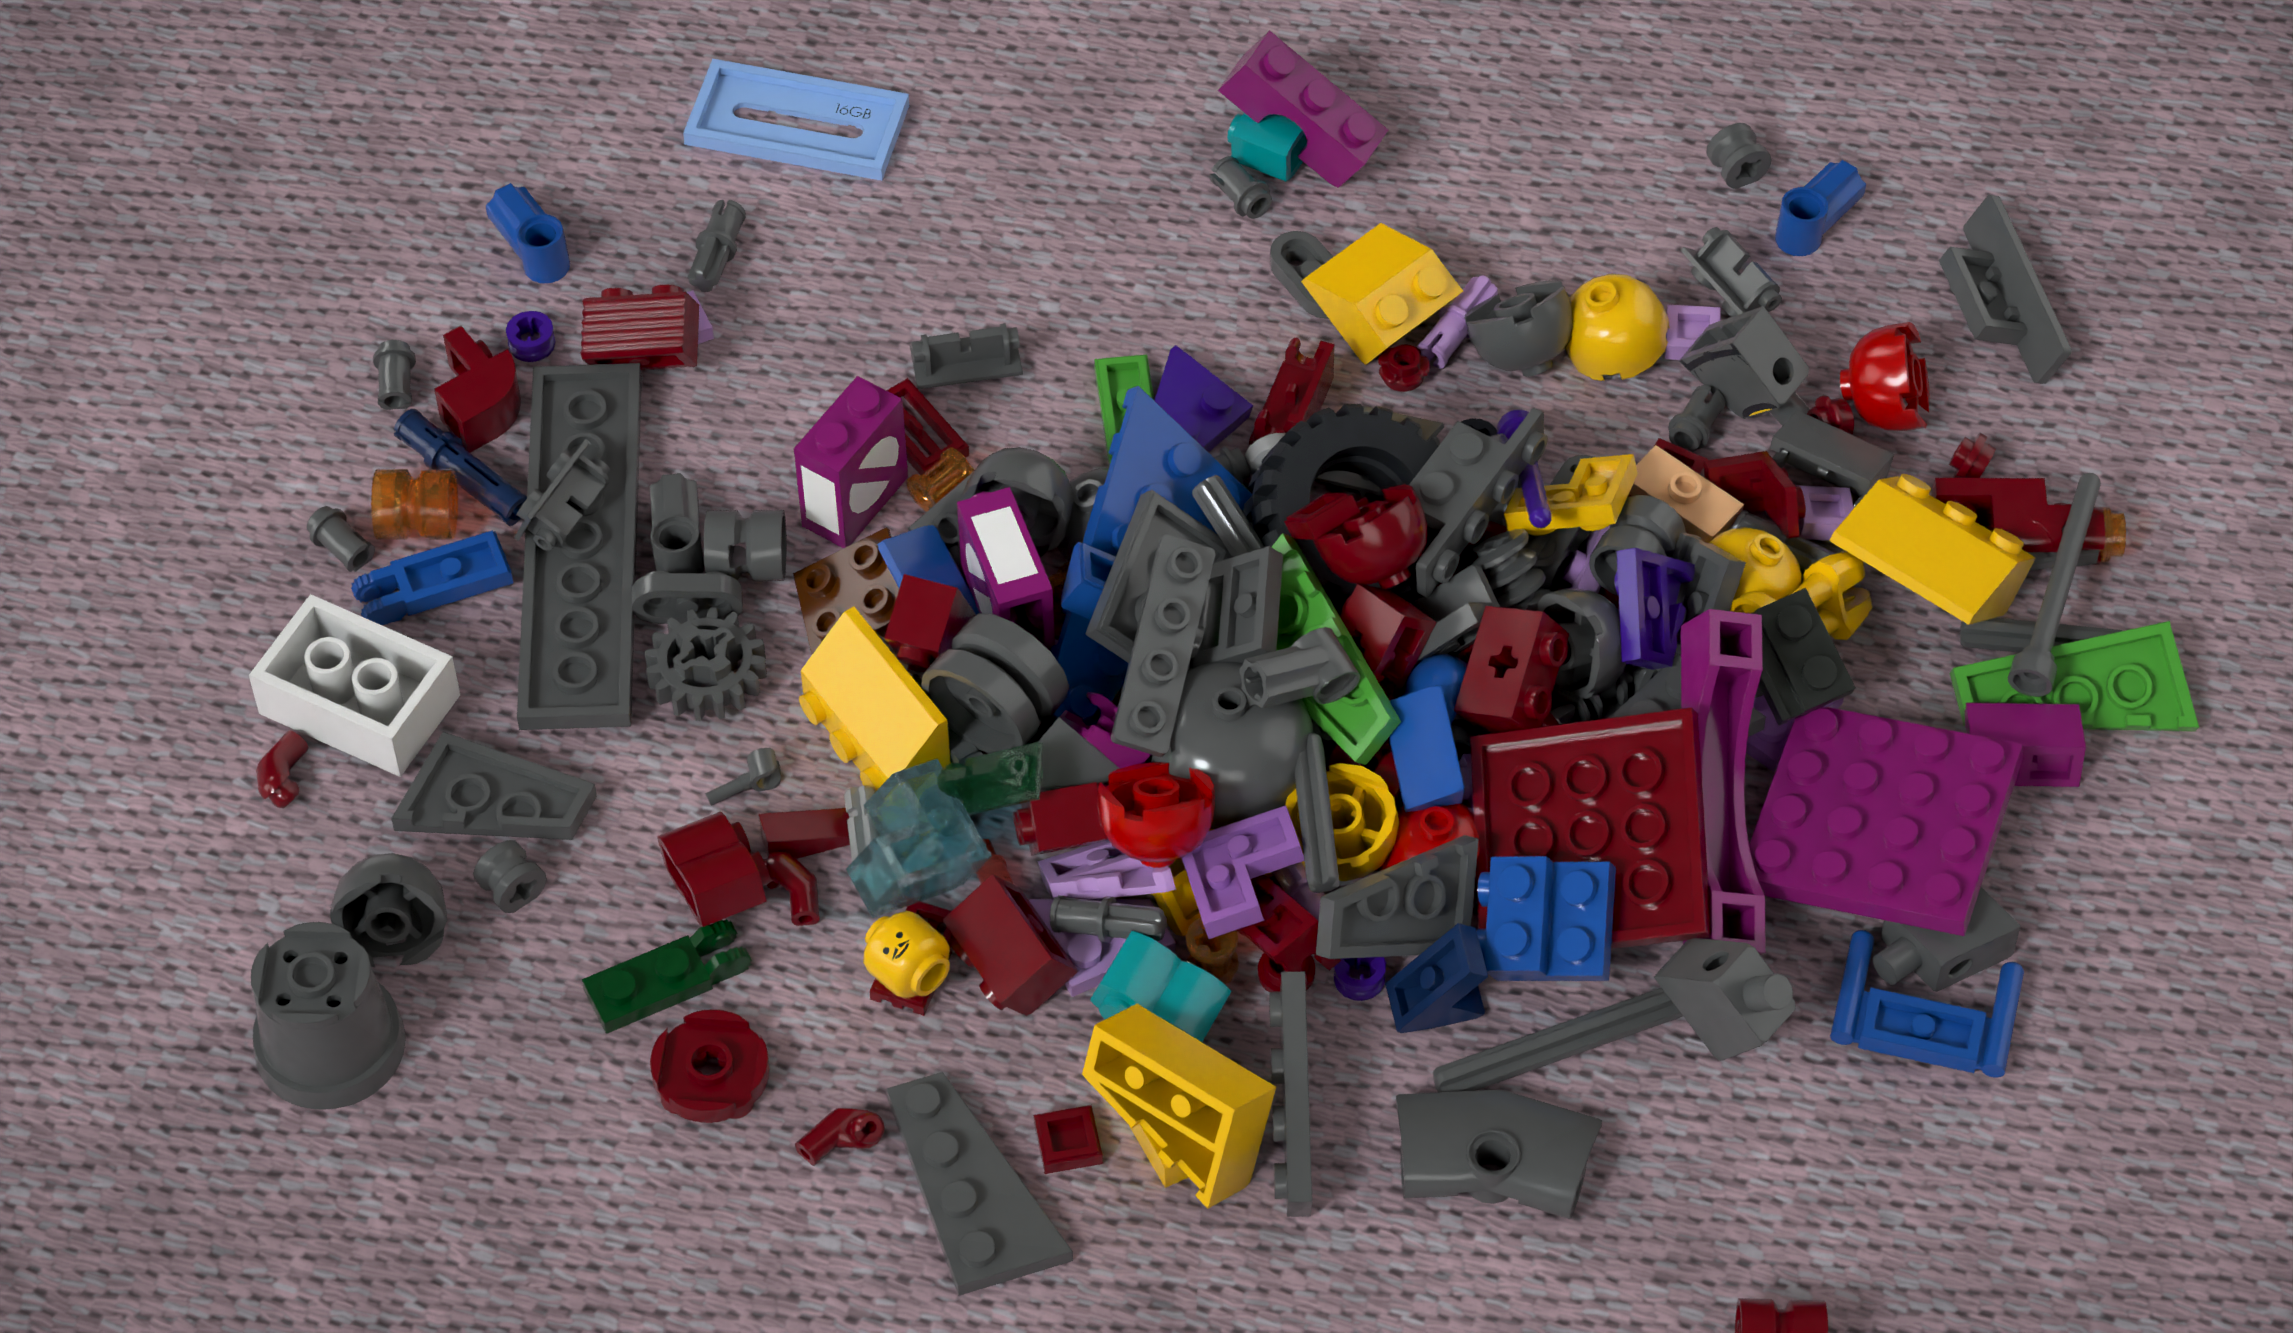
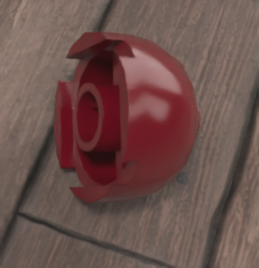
(1378, 540)

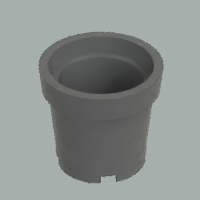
(317, 1051)

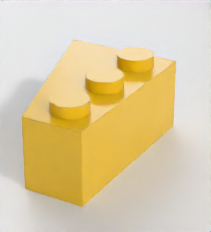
(1184, 1095)

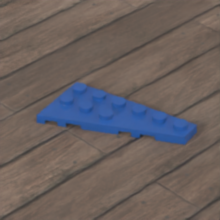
(1147, 456)

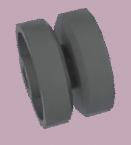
(995, 684)

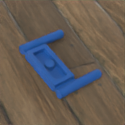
(1922, 1027)

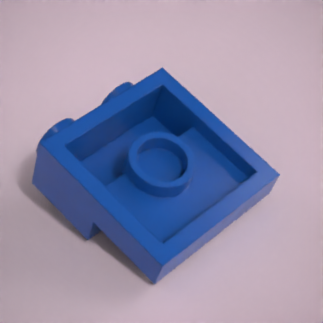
(1547, 919)

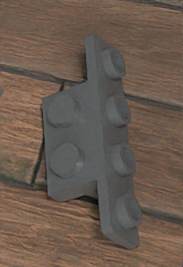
(2003, 291)
(1464, 486)
(1163, 645)

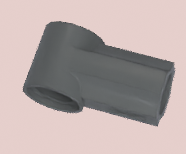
(676, 525)
(1310, 667)

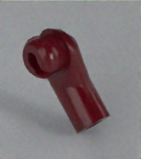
(275, 769)
(800, 884)
(841, 1130)

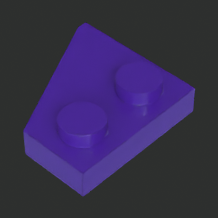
(1200, 400)
(1648, 606)

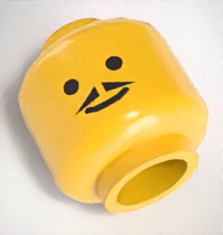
(906, 954)

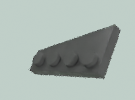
(1292, 1118)
(974, 1197)

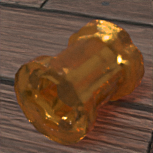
(939, 479)
(1223, 961)

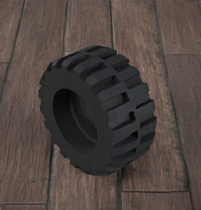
(1339, 441)

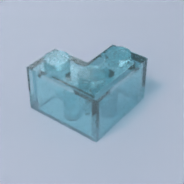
(922, 846)

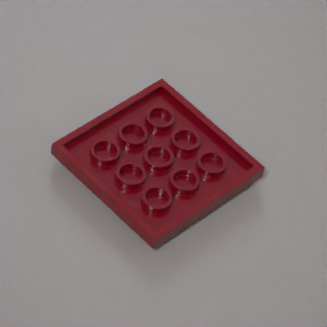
(1604, 794)

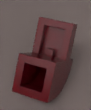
(483, 395)

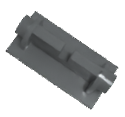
(1718, 268)
(958, 360)
(548, 513)

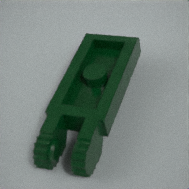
(664, 976)

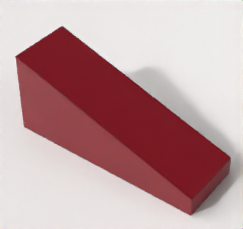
(804, 831)

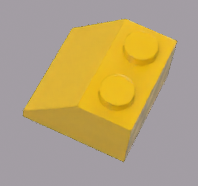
(1381, 289)

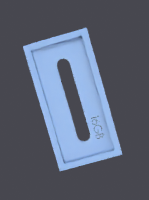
(739, 85)

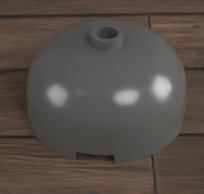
(1238, 745)

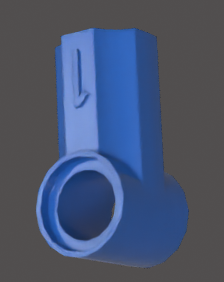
(1816, 207)
(531, 233)

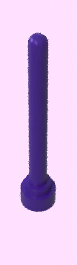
(1530, 477)

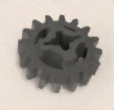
(705, 664)

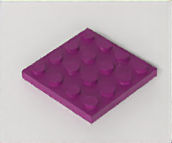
(1883, 818)

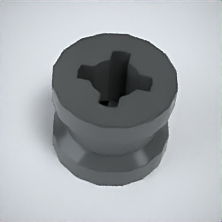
(1738, 155)
(509, 876)

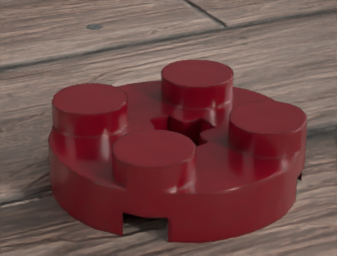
(714, 1096)

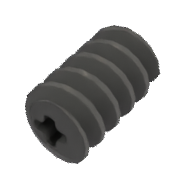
(1510, 570)

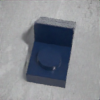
(1440, 983)

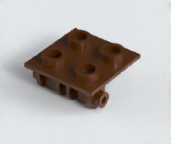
(844, 580)

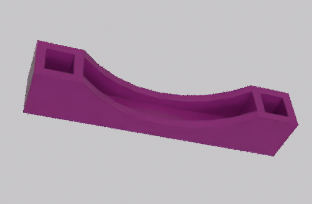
(1720, 683)

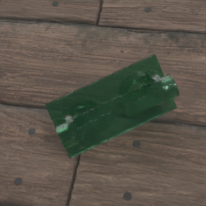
(995, 778)

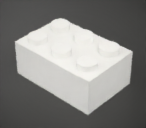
(355, 685)

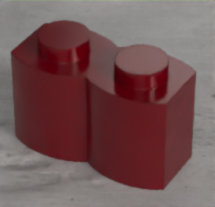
(714, 868)

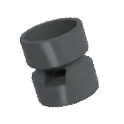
(1641, 524)
(764, 539)

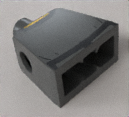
(1750, 365)

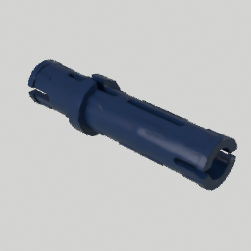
(446, 451)

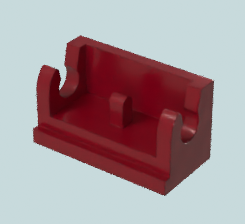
(1296, 390)
(1287, 928)

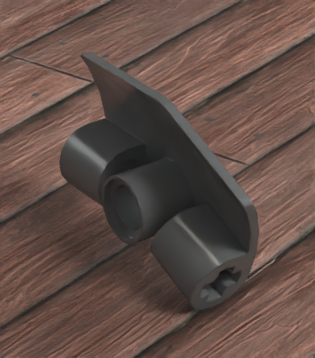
(1533, 1141)

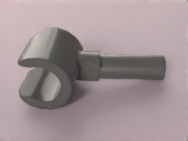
(762, 775)

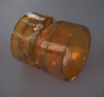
(408, 504)

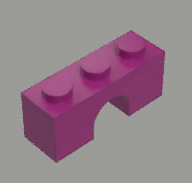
(1281, 82)

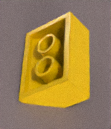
(1935, 549)
(870, 703)

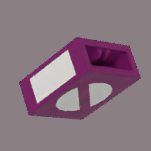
(851, 462)
(1004, 564)

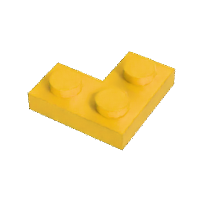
(1587, 502)

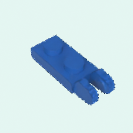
(433, 578)

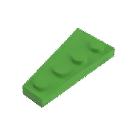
(2116, 679)
(1363, 716)

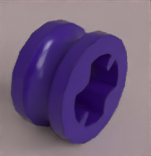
(530, 322)
(1364, 988)

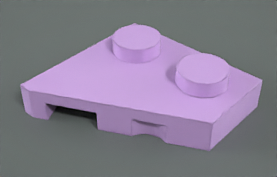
(1102, 872)

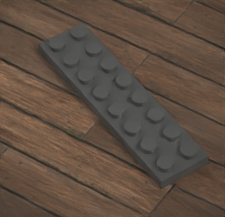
(580, 594)

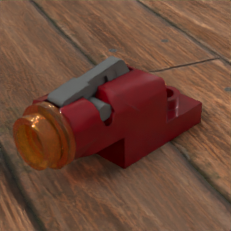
(2023, 510)

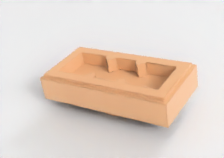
(1700, 504)

